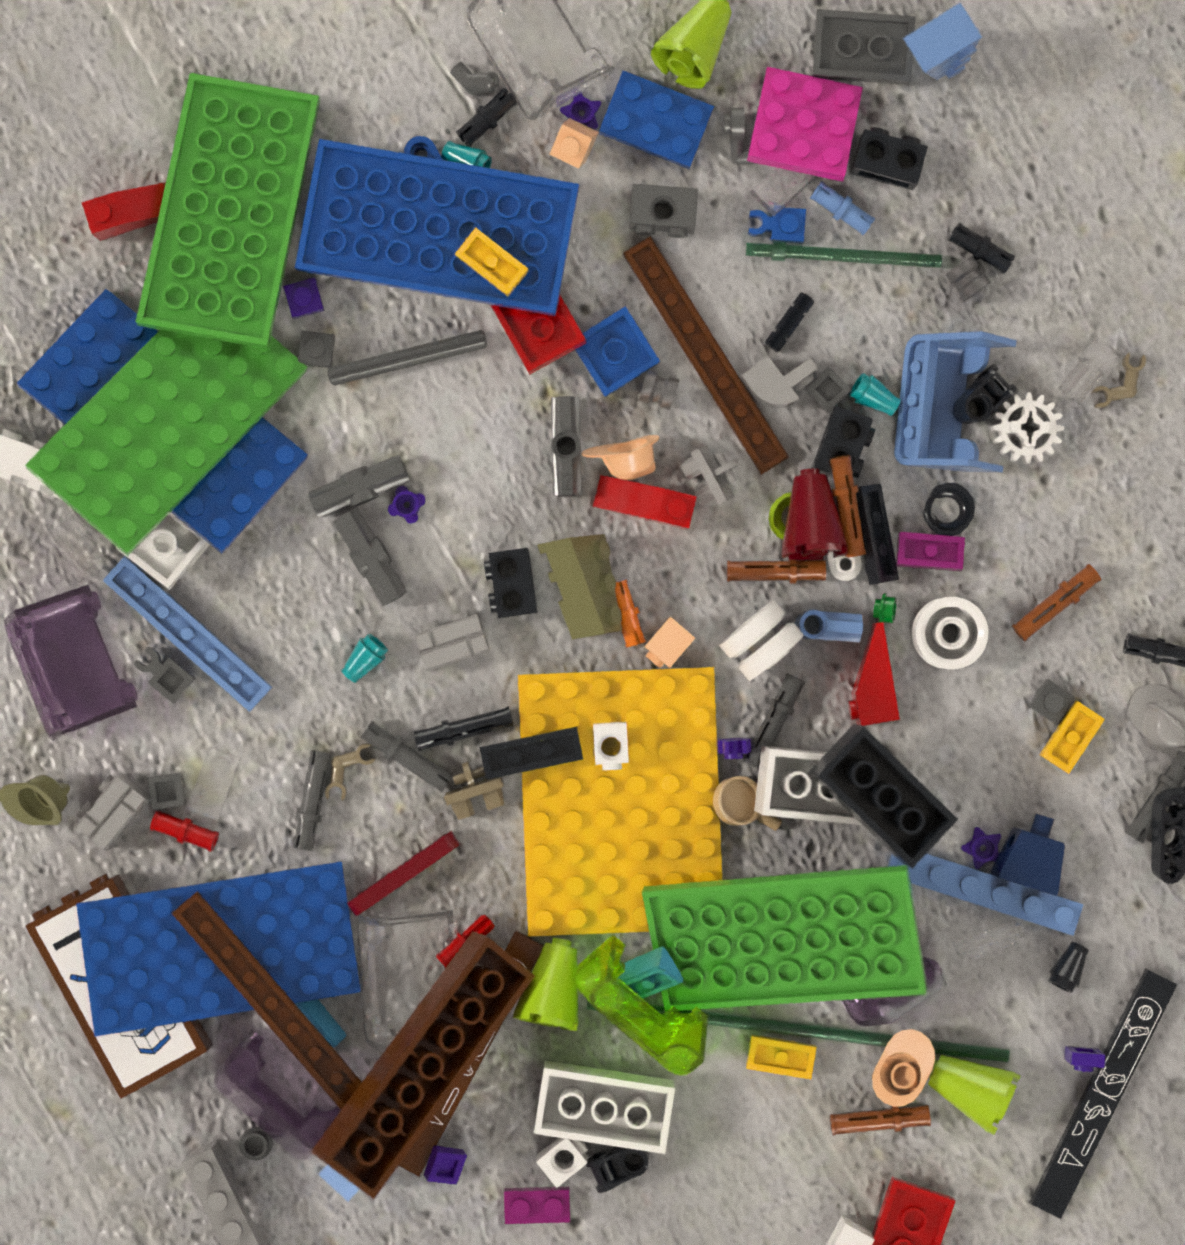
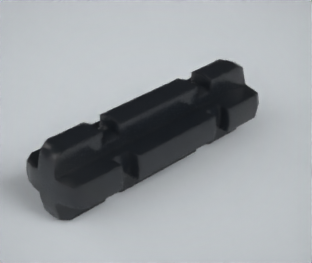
(789, 322)

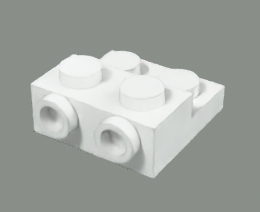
(168, 551)

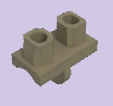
(461, 798)

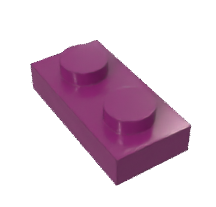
(930, 551)
(537, 1205)

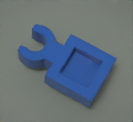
(785, 226)

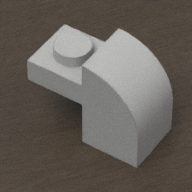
(771, 388)

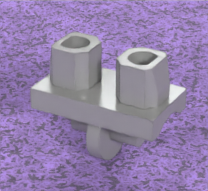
(704, 463)

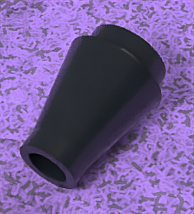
(1069, 968)

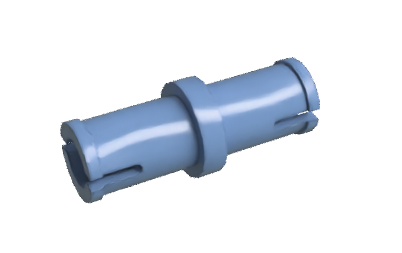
(842, 208)

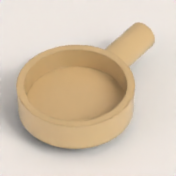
(736, 803)

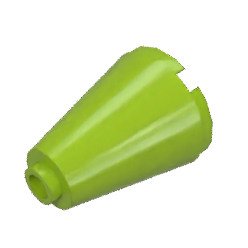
(693, 43)
(552, 994)
(974, 1089)

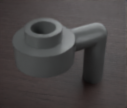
(735, 126)

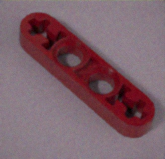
(403, 873)

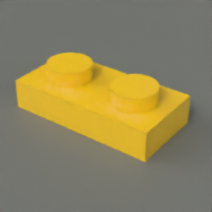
(491, 262)
(1072, 737)
(781, 1056)

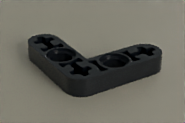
(1163, 822)

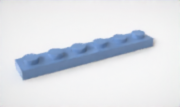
(187, 633)
(994, 893)

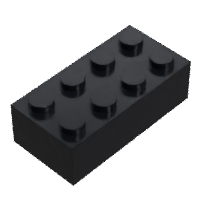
(883, 795)

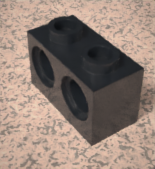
(887, 168)
(835, 441)
(521, 581)

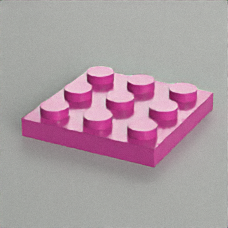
(805, 124)

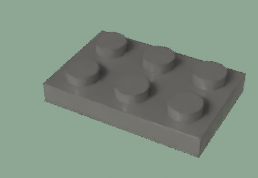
(862, 47)

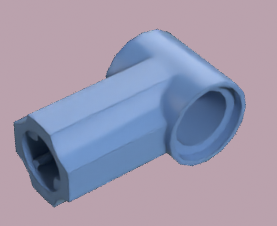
(833, 626)

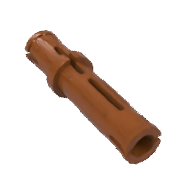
(845, 493)
(776, 570)
(1087, 578)
(893, 1118)

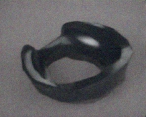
(966, 509)

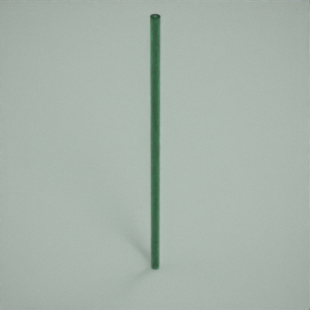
(839, 1034)

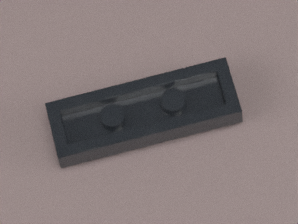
(879, 556)
(531, 753)

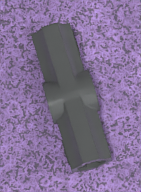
(566, 468)
(358, 486)
(370, 556)

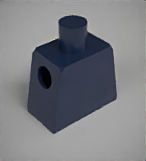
(1032, 857)

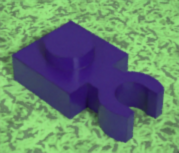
(734, 747)

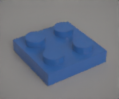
(616, 352)

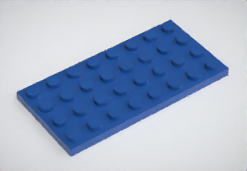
(406, 215)
(94, 352)
(154, 974)

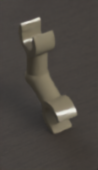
(1129, 388)
(338, 765)

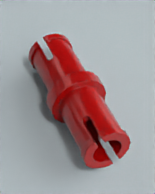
(184, 830)

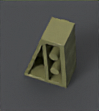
(586, 584)

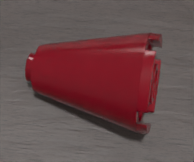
(812, 520)

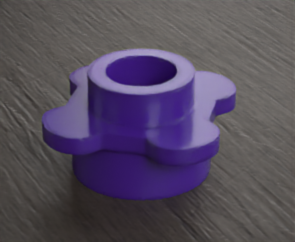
(397, 507)

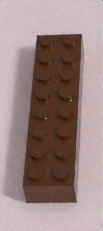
(423, 1064)

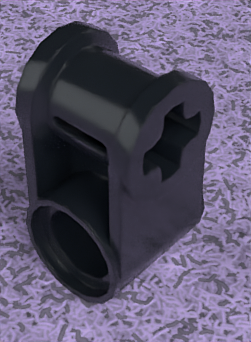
(987, 392)
(616, 1167)

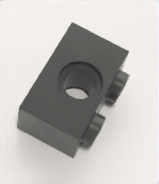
(679, 199)

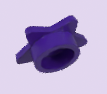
(582, 103)
(973, 847)

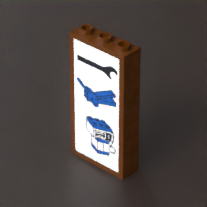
(128, 1057)

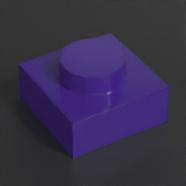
(304, 298)
(1084, 1058)
(445, 1165)

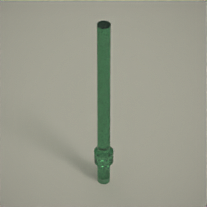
(779, 251)

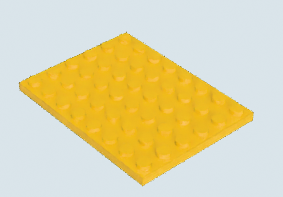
(611, 832)

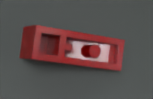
(123, 210)
(645, 502)
(874, 687)

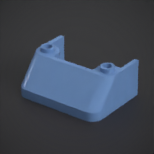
(930, 384)

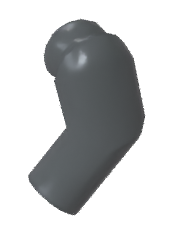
(475, 83)

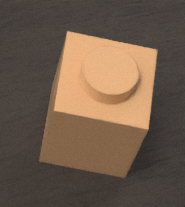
(574, 143)
(668, 643)

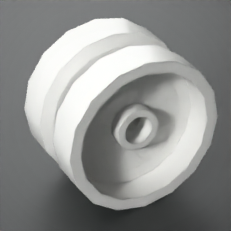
(764, 644)

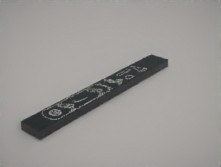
(1103, 1094)

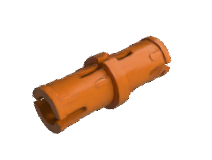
(630, 623)

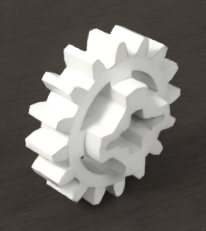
(1027, 415)

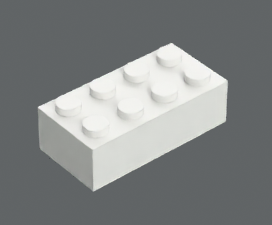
(791, 791)
(604, 1107)

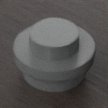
(255, 1143)

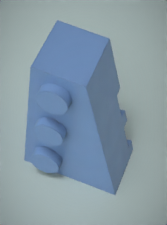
(945, 43)

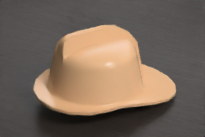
(627, 459)
(903, 1068)

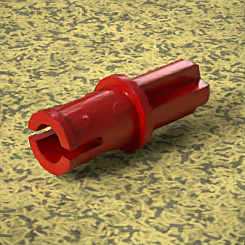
(482, 925)

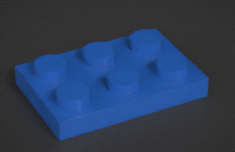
(656, 119)

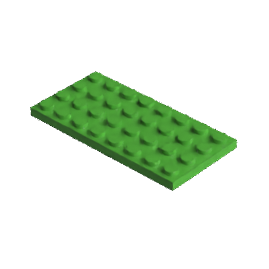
(228, 211)
(160, 429)
(789, 938)

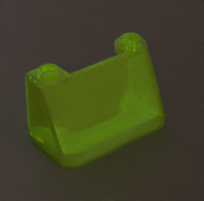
(671, 1038)

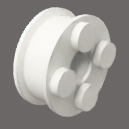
(971, 635)

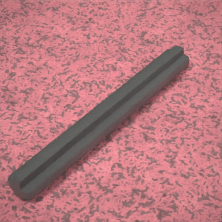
(407, 357)

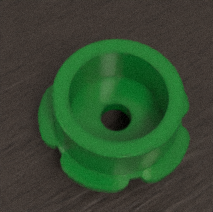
(885, 609)

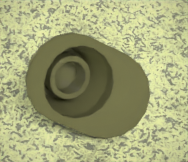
(36, 800)

